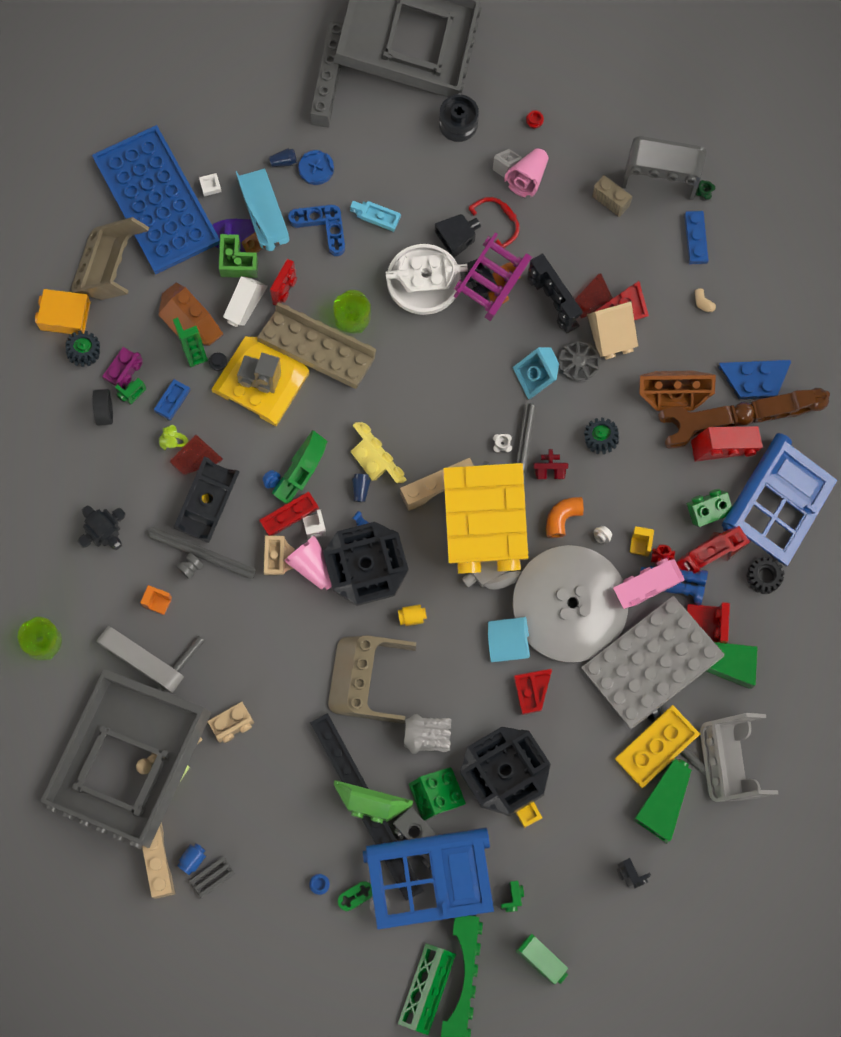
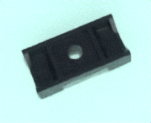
(543, 275)
(201, 518)

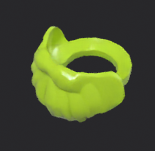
(169, 436)

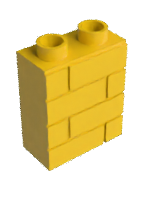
(486, 516)

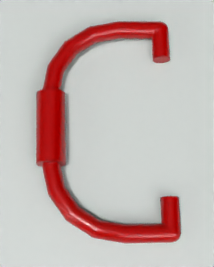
(512, 216)

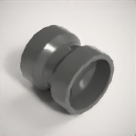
(190, 565)

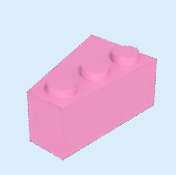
(648, 583)

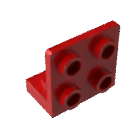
(712, 620)

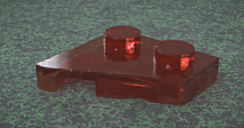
(593, 296)
(192, 455)

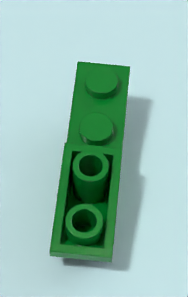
(302, 468)

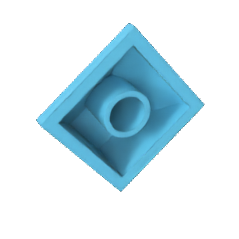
(537, 371)

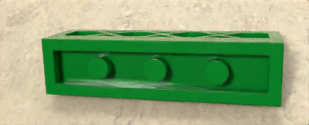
(191, 344)
(430, 990)

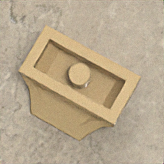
(275, 553)

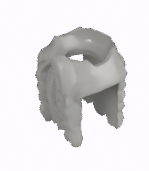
(427, 734)

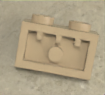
(231, 722)

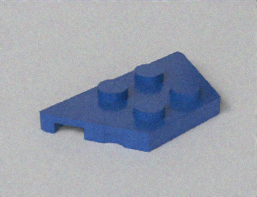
(755, 378)

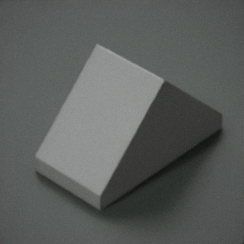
(504, 161)

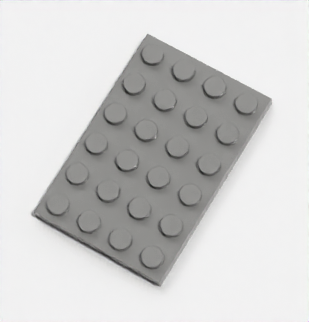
(652, 662)

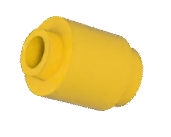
(412, 615)

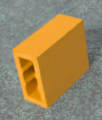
(62, 311)

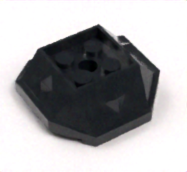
(366, 543)
(506, 750)

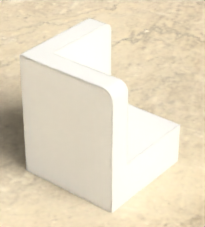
(314, 525)

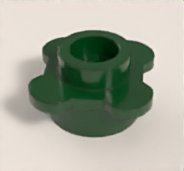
(705, 185)

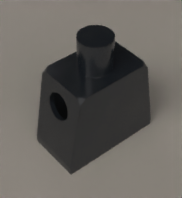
(457, 233)

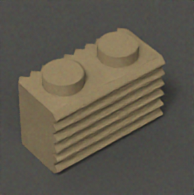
(611, 196)

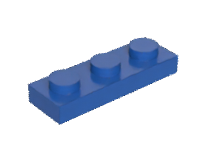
(696, 237)

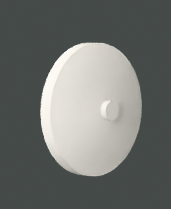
(422, 301)

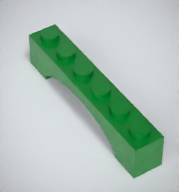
(466, 930)

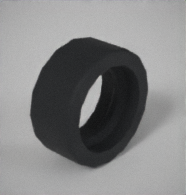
(102, 407)

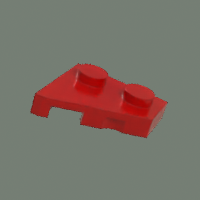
(532, 690)

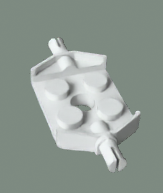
(439, 266)

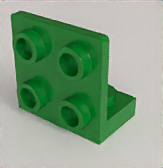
(436, 793)

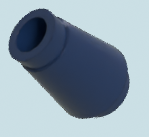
(284, 158)
(360, 487)

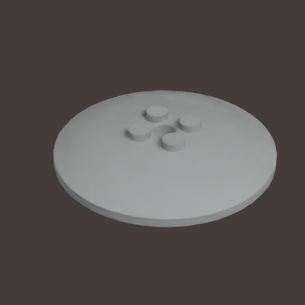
(543, 597)

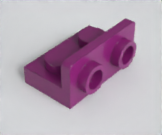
(123, 368)

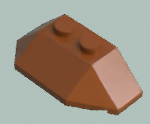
(180, 303)
(677, 388)

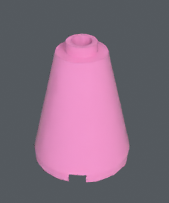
(527, 173)
(310, 563)

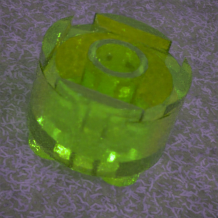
(346, 319)
(38, 628)

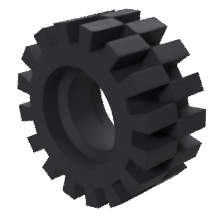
(773, 567)

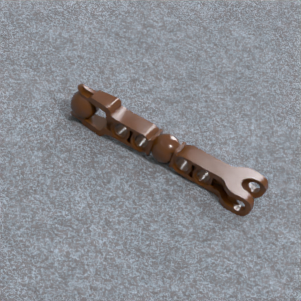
(743, 414)

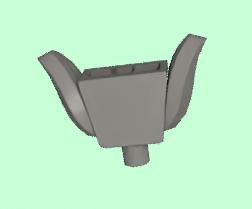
(490, 577)

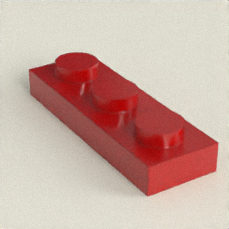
(289, 514)

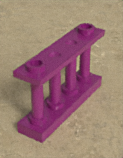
(509, 277)

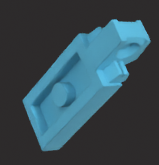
(376, 214)

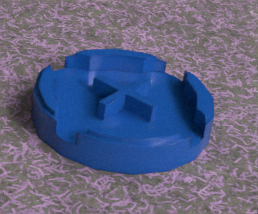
(316, 167)

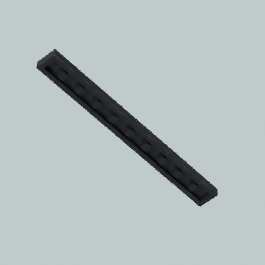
(350, 774)

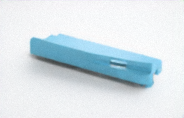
(263, 209)

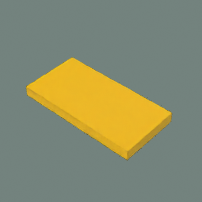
(657, 746)

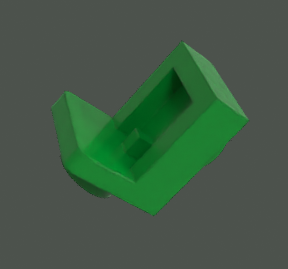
(517, 893)

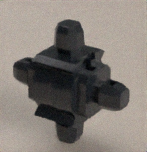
(101, 527)

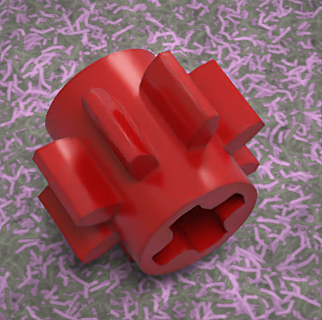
(661, 553)

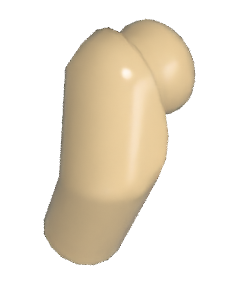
(703, 303)

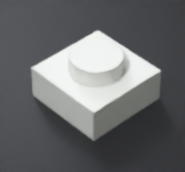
(210, 184)

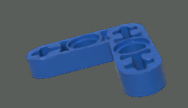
(328, 221)

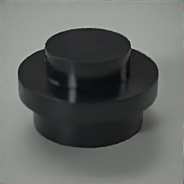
(217, 361)

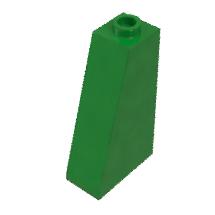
(737, 665)
(664, 803)

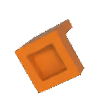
(156, 600)

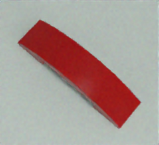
(713, 549)

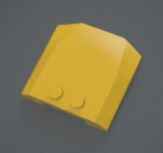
(268, 405)

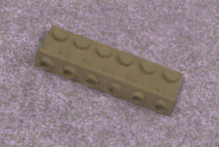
(317, 345)

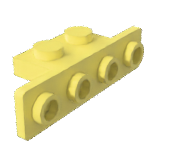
(373, 456)

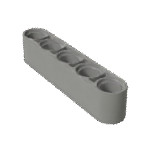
(140, 659)

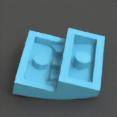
(508, 639)

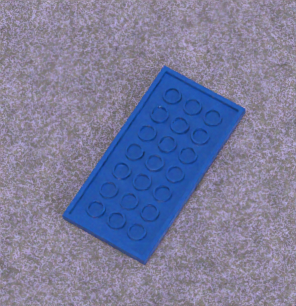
(156, 192)

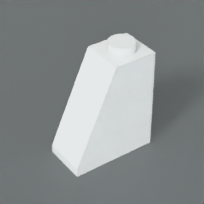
(244, 301)

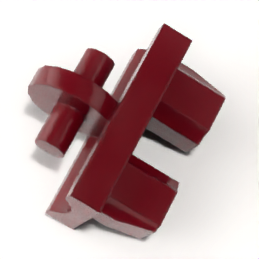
(541, 468)

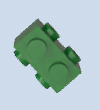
(709, 507)

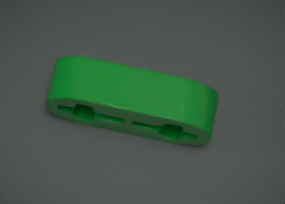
(352, 892)

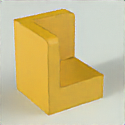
(641, 541)

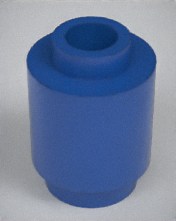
(191, 858)

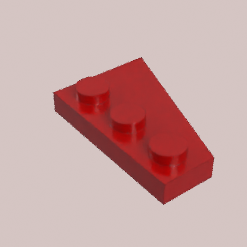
(631, 294)

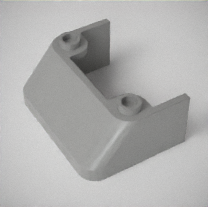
(725, 761)

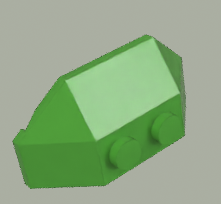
(371, 803)

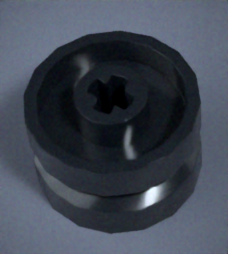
(458, 118)

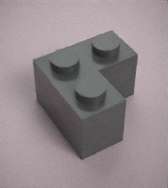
(260, 372)

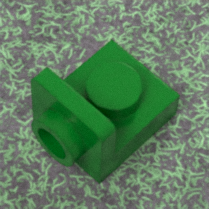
(132, 392)

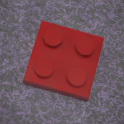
(283, 282)

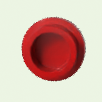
(534, 119)

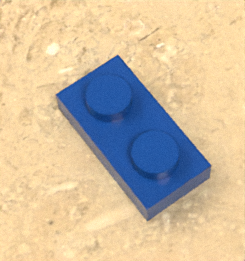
(172, 399)

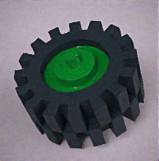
(82, 348)
(601, 435)

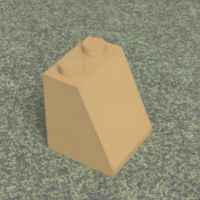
(614, 330)

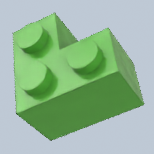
(233, 262)

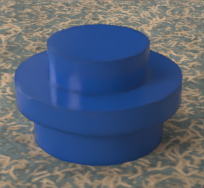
(271, 479)
(319, 884)

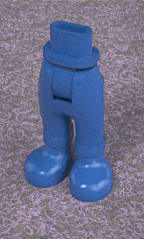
(688, 589)

